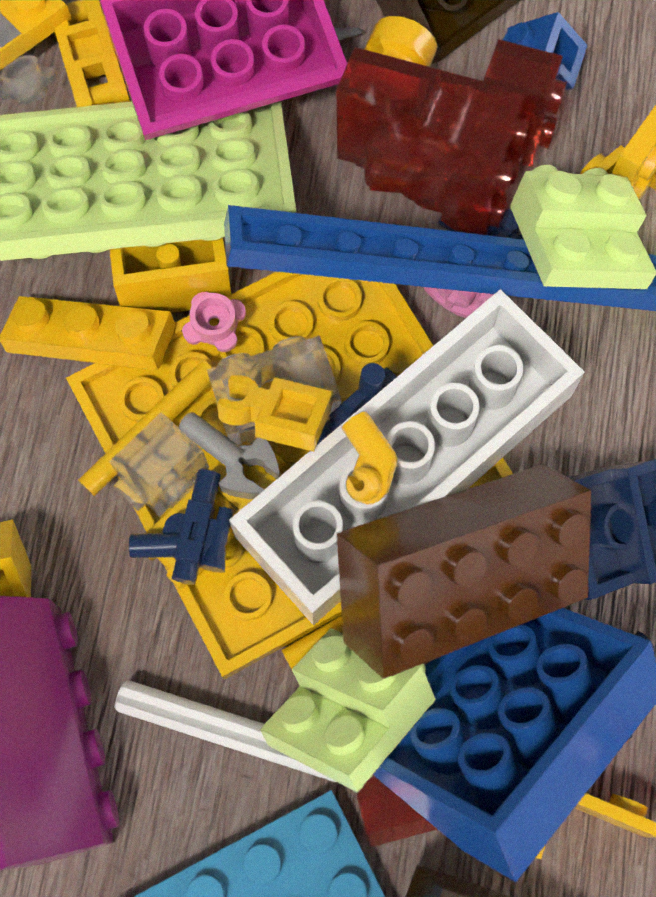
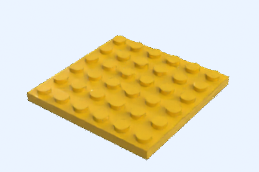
(359, 323)

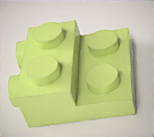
(583, 229)
(345, 713)

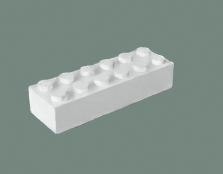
(444, 420)

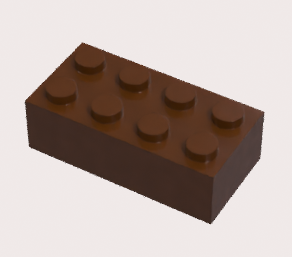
(463, 568)

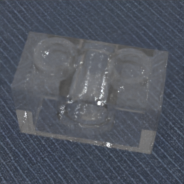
(291, 360)

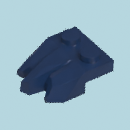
(621, 526)

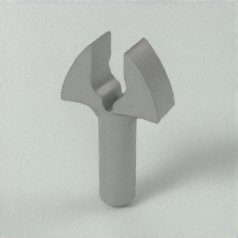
(231, 456)

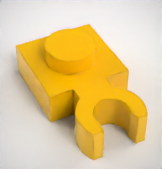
(283, 414)

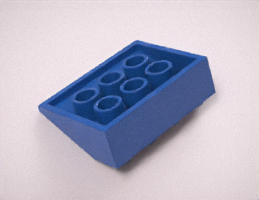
(521, 733)

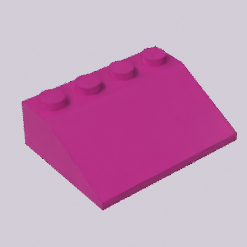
(219, 56)

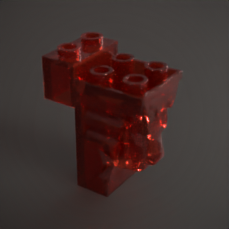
(448, 136)

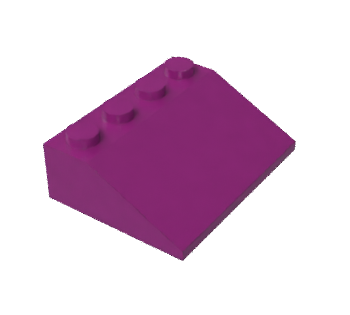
(47, 753)

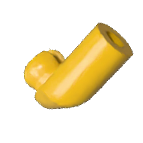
(375, 461)

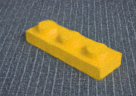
(88, 332)

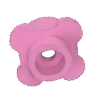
(209, 306)

